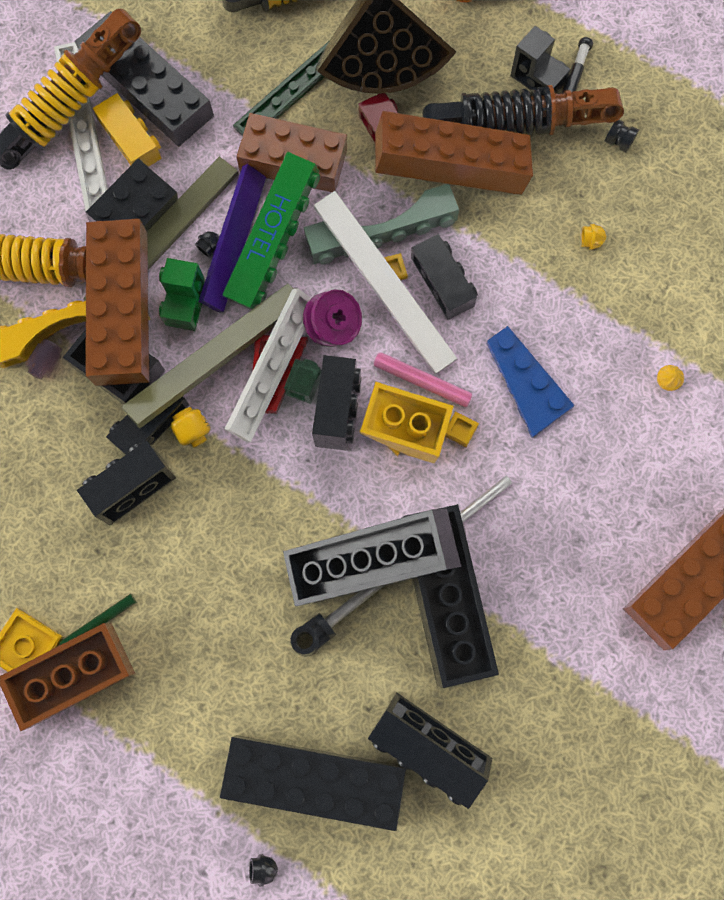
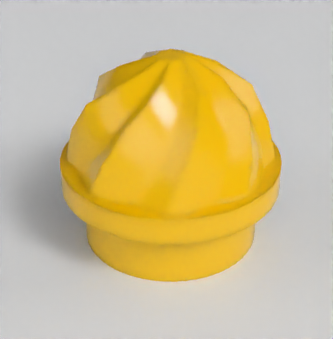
(593, 236)
(670, 377)

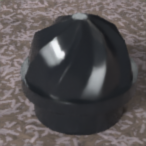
(207, 243)
(262, 870)

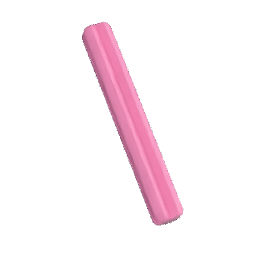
(422, 379)

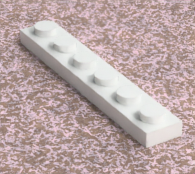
(269, 368)

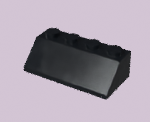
(432, 751)

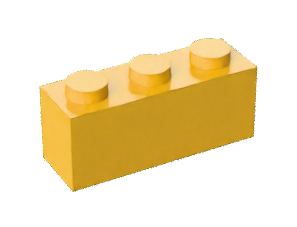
(127, 131)

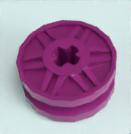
(332, 318)

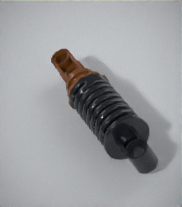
(531, 109)

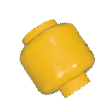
(190, 427)

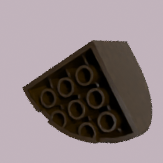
(382, 49)

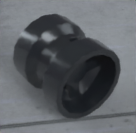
(621, 135)

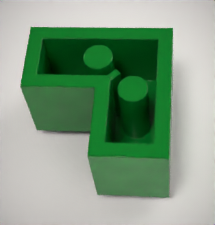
(183, 288)

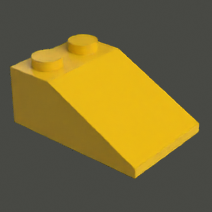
(406, 422)

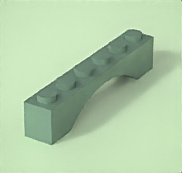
(433, 209)

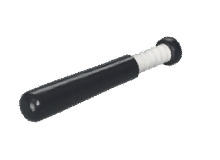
(585, 44)

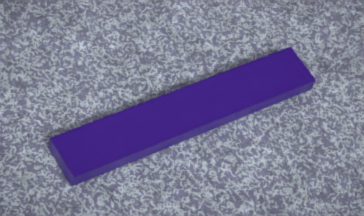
(232, 237)

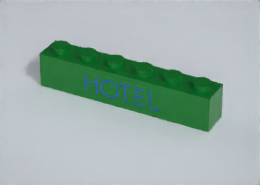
(272, 231)

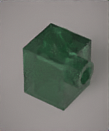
(303, 380)

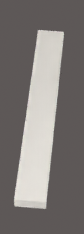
(86, 145)
(385, 282)

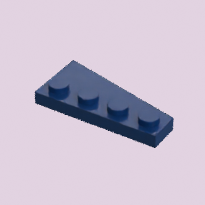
(534, 391)

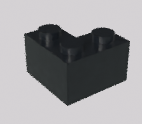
(534, 64)

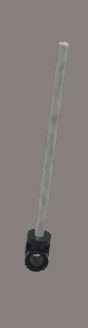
(321, 628)

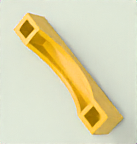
(21, 339)

